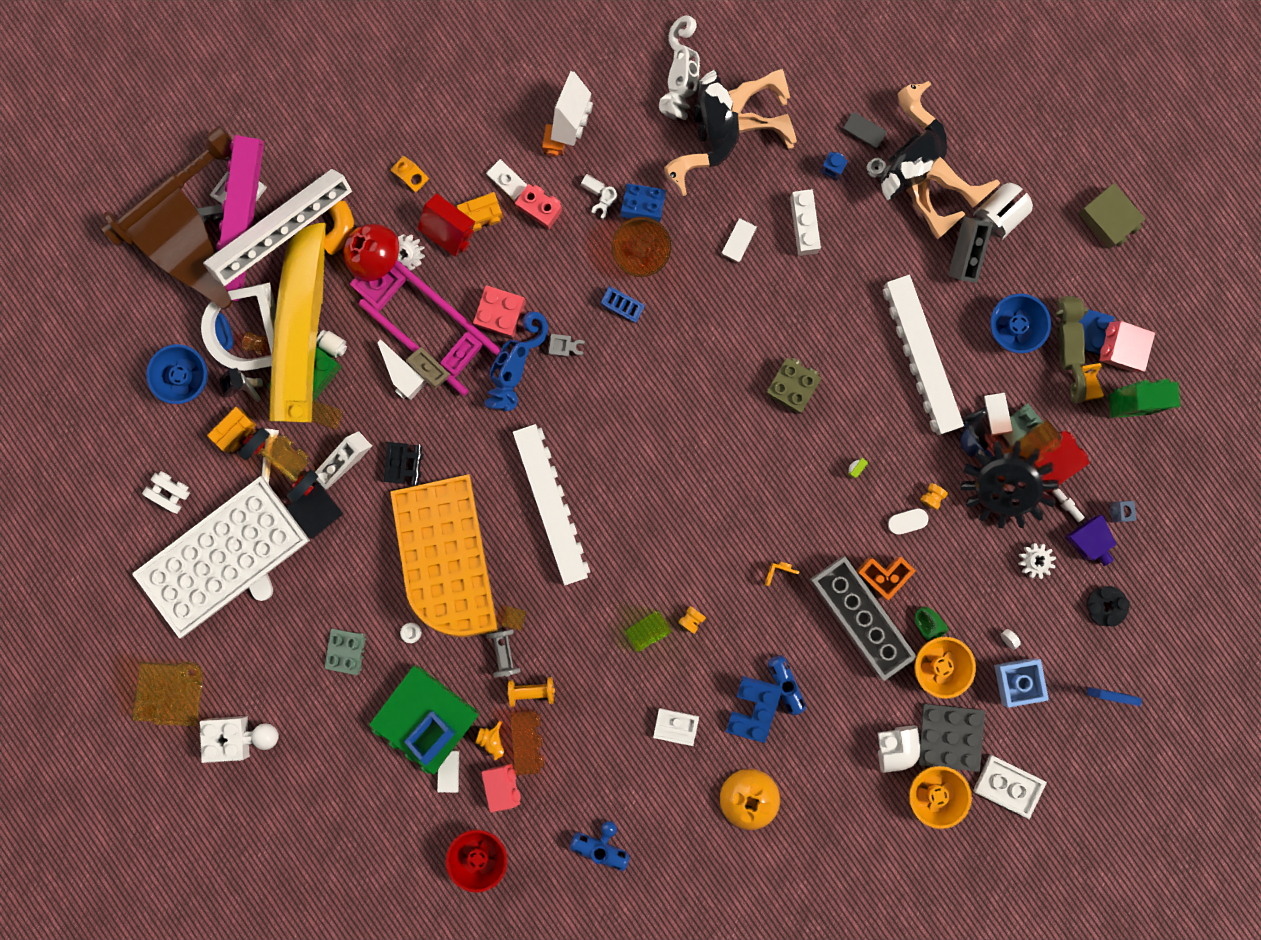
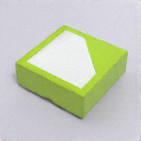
(856, 468)

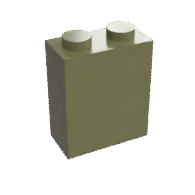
(1112, 216)

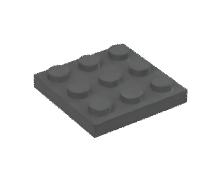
(951, 737)

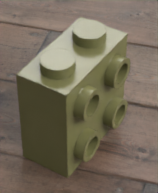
(793, 385)

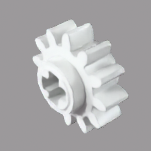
(409, 252)
(1044, 561)

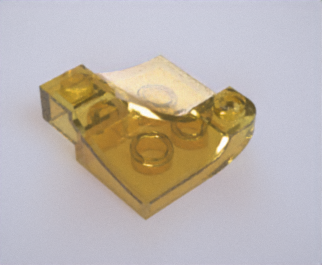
(168, 693)

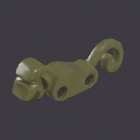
(1071, 343)

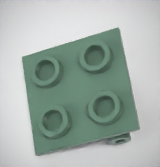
(1022, 422)
(345, 651)

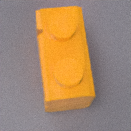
(482, 210)
(232, 430)

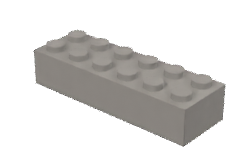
(863, 618)

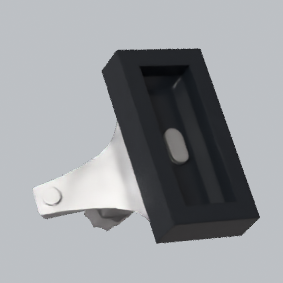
(233, 381)

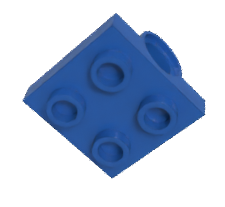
(643, 202)

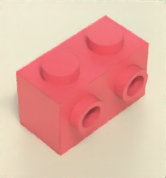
(539, 206)
(501, 788)

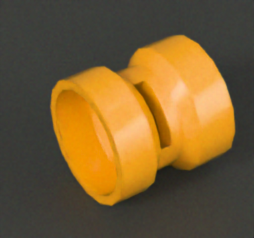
(934, 496)
(692, 619)

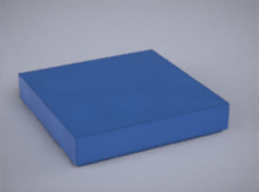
(1114, 696)

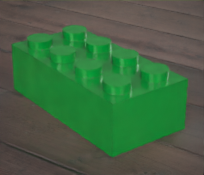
(1144, 398)

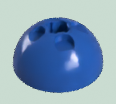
(1031, 323)
(169, 367)

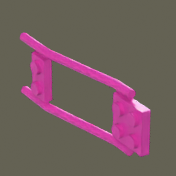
(380, 291)

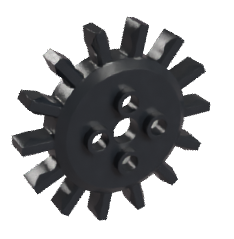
(1014, 469)

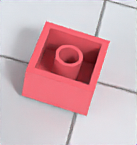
(499, 312)

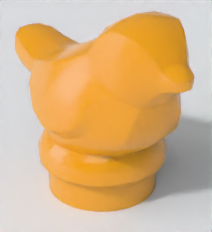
(491, 741)

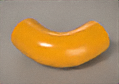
(342, 227)

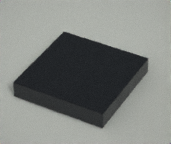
(315, 511)

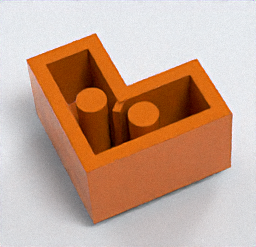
(885, 581)

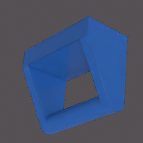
(449, 732)

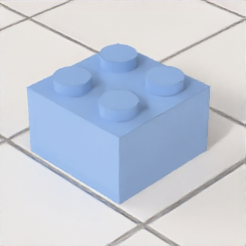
(1021, 682)

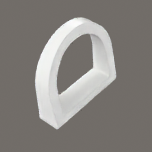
(268, 312)

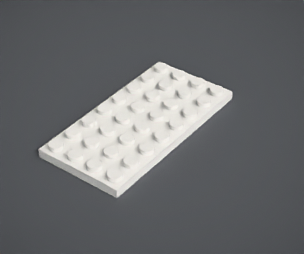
(221, 557)

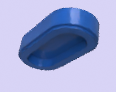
(224, 332)

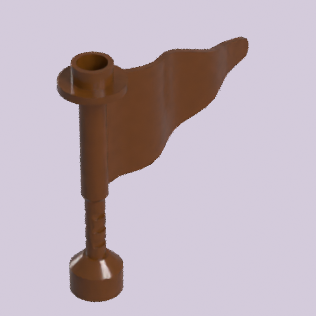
(172, 229)

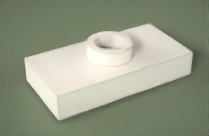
(507, 180)

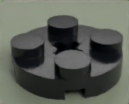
(1107, 594)

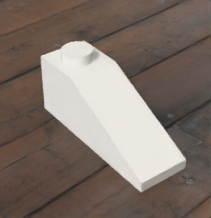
(402, 375)
(342, 459)

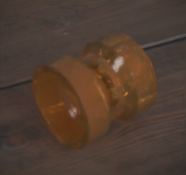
(254, 343)

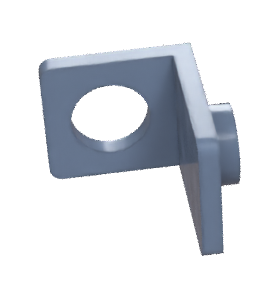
(1117, 511)

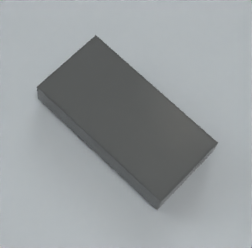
(864, 130)

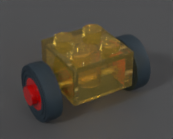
(284, 457)

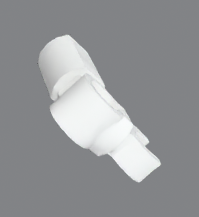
(608, 194)

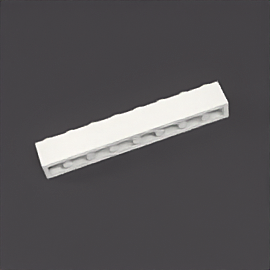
(277, 227)
(923, 355)
(550, 504)

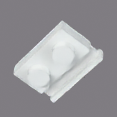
(676, 727)

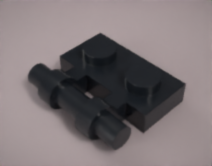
(397, 463)

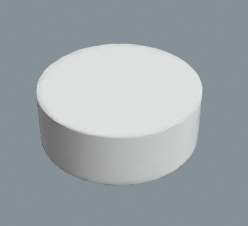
(411, 632)
(1010, 639)

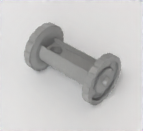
(503, 653)

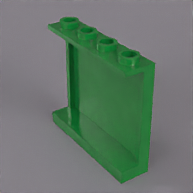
(408, 707)

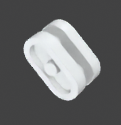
(178, 491)

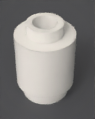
(331, 343)

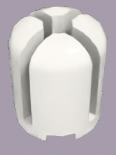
(1006, 223)

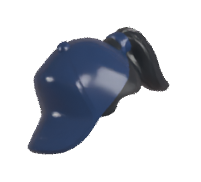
(974, 434)

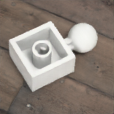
(236, 731)

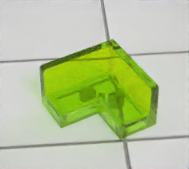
(648, 631)

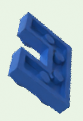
(766, 698)

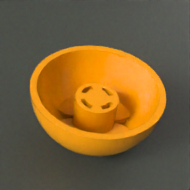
(955, 670)
(744, 789)
(949, 803)

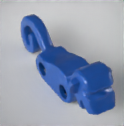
(512, 364)

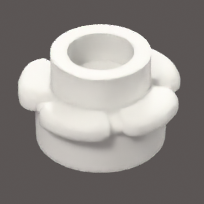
(876, 163)

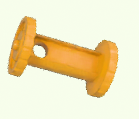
(530, 691)

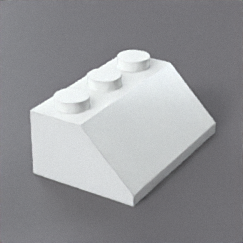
(571, 111)

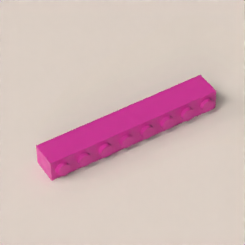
(241, 195)

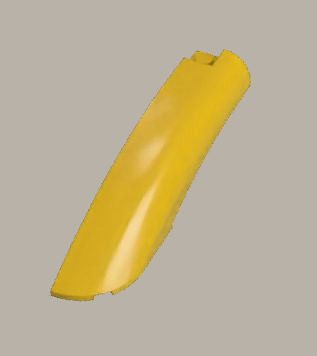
(297, 326)

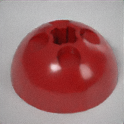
(371, 251)
(476, 872)

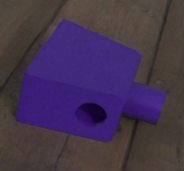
(1093, 540)

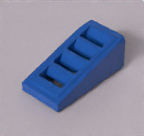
(604, 303)

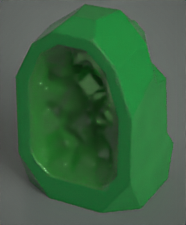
(930, 623)

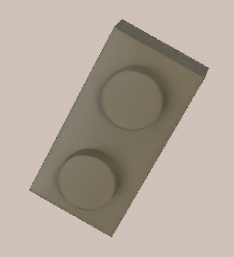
(427, 368)

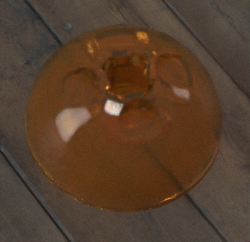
(638, 235)

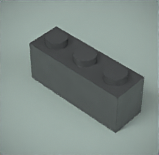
(970, 249)

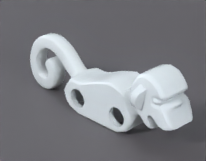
(682, 72)

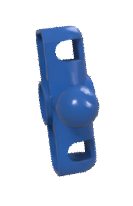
(789, 696)
(610, 856)

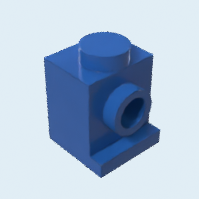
(834, 165)

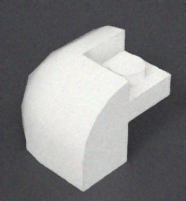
(898, 748)

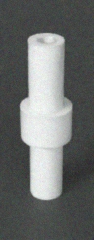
(1068, 504)

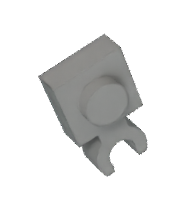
(561, 346)

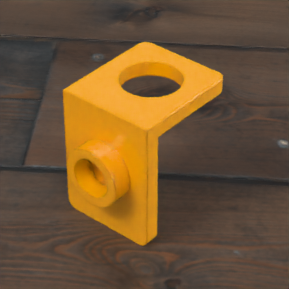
(406, 170)
(1093, 388)
(783, 566)

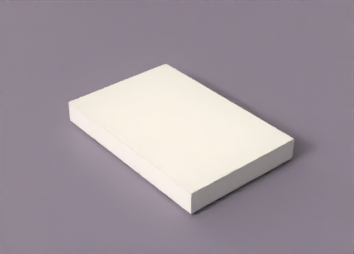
(1009, 786)

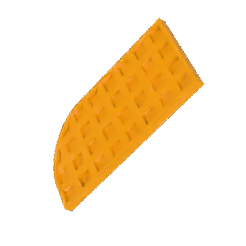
(444, 557)

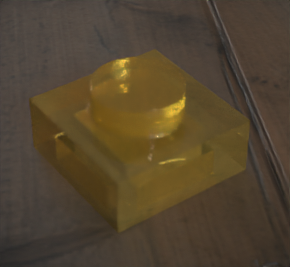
(514, 618)

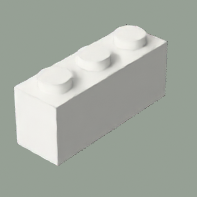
(805, 222)

